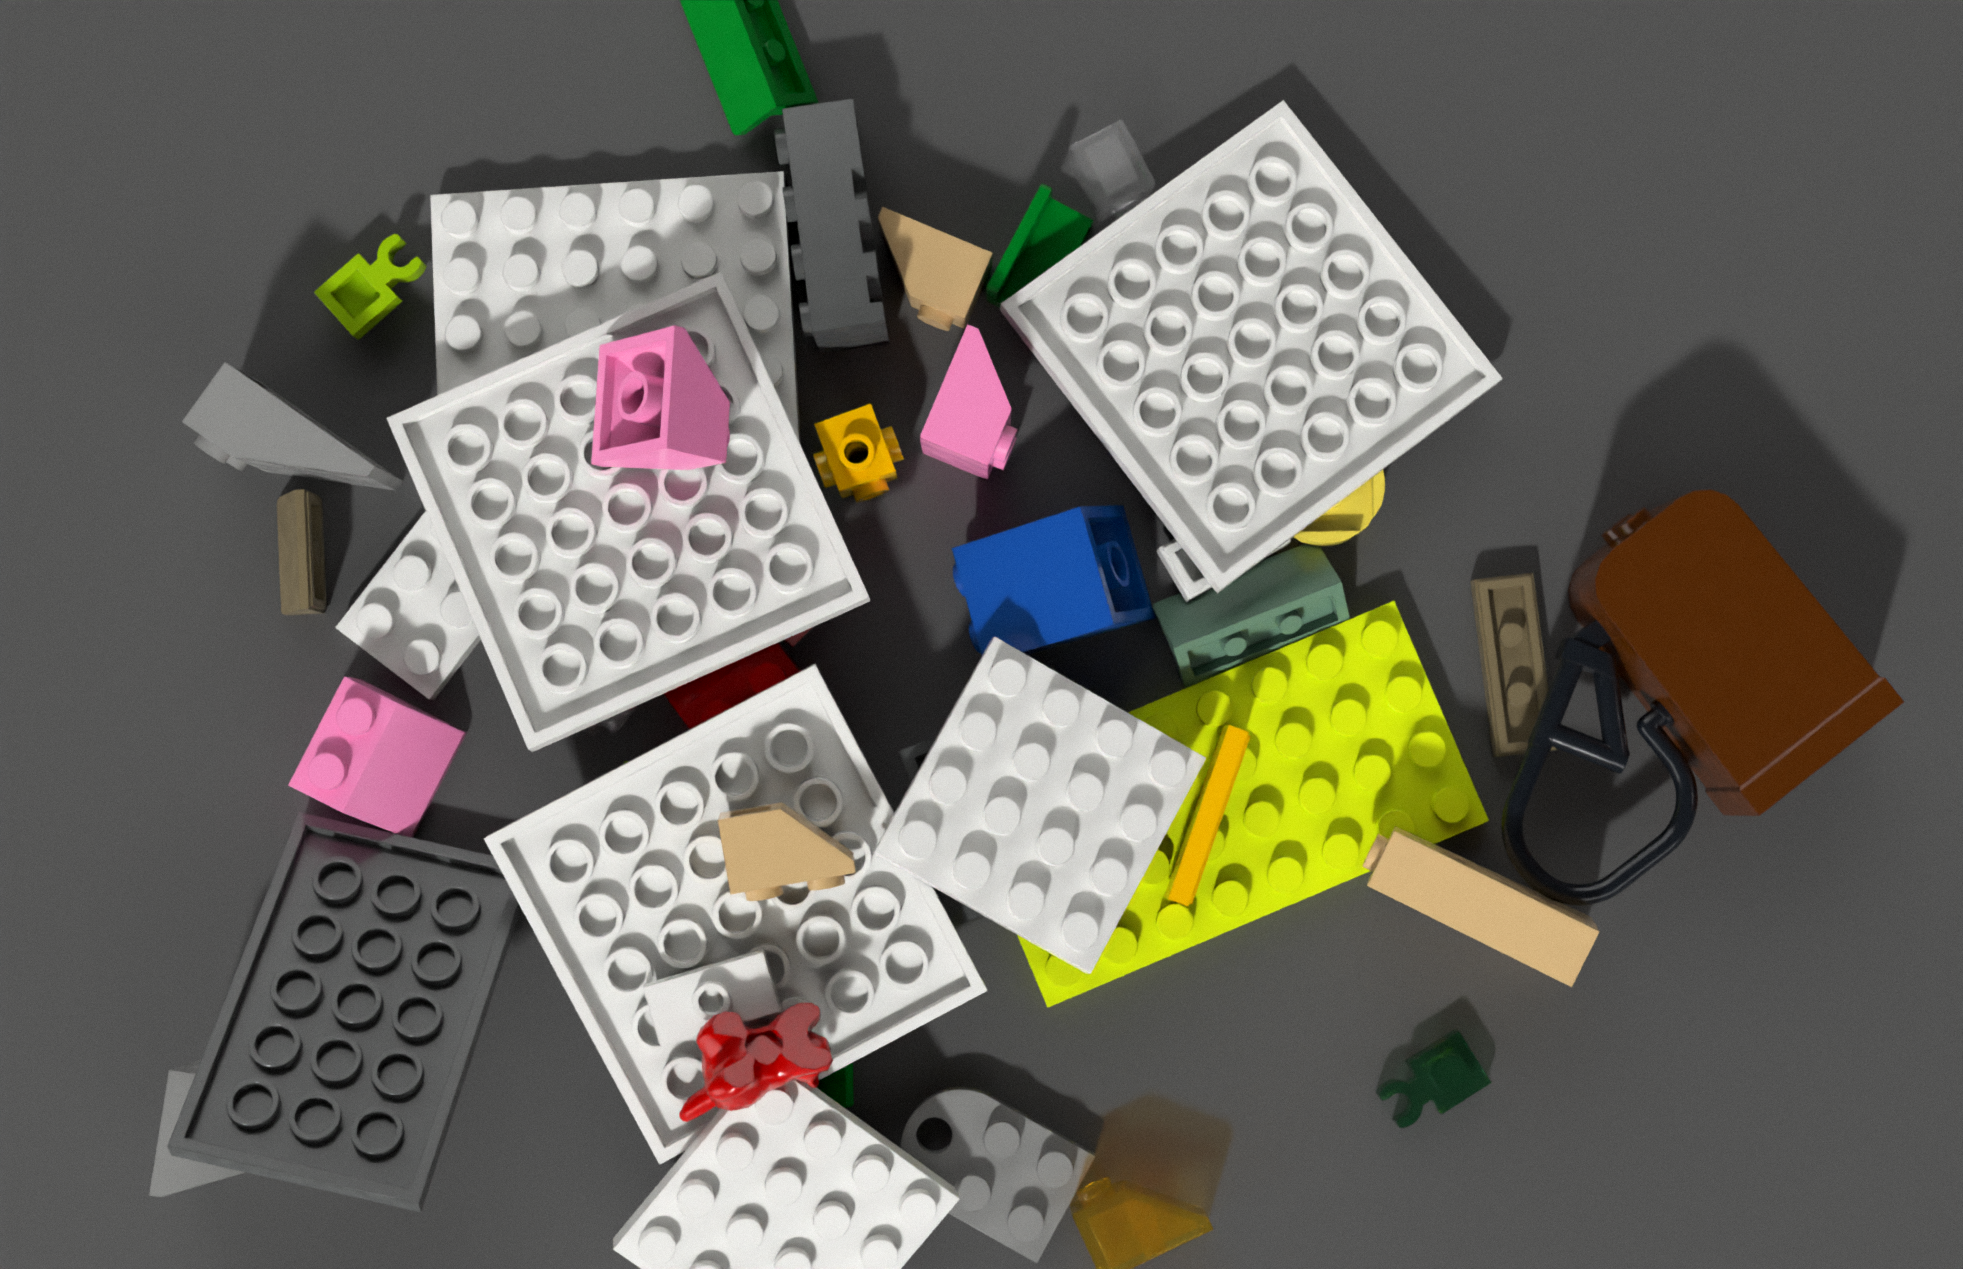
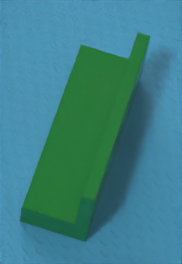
(749, 59)

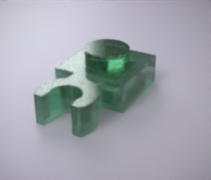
(1442, 1074)

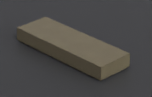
(1510, 658)

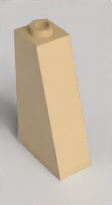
(1482, 904)

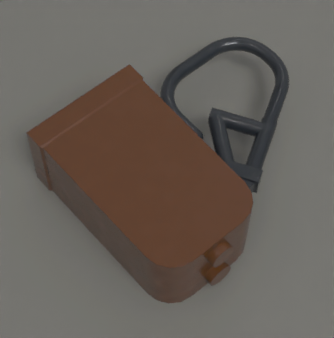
(1722, 654)

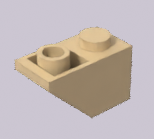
(778, 848)

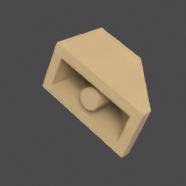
(936, 269)

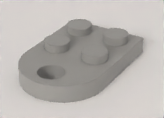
(1004, 1164)

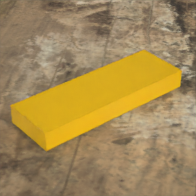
(1207, 815)

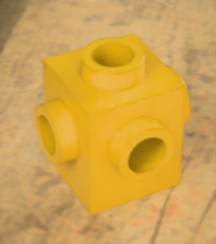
(851, 433)

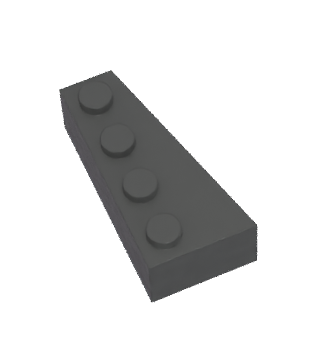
(833, 226)

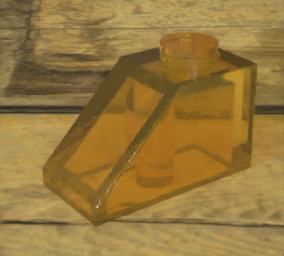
(1132, 1223)

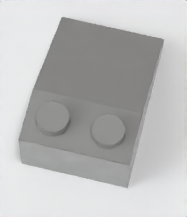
(253, 425)

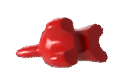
(748, 1063)

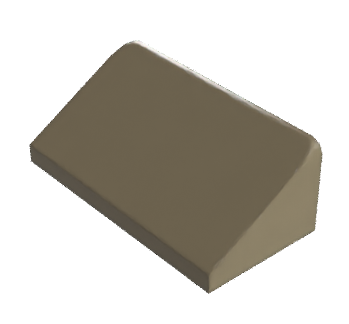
(301, 553)

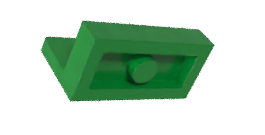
(1042, 240)

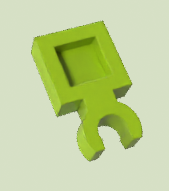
(363, 292)

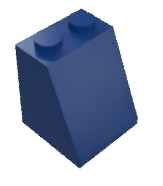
(1053, 580)

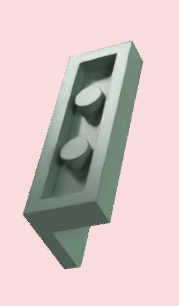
(1254, 615)

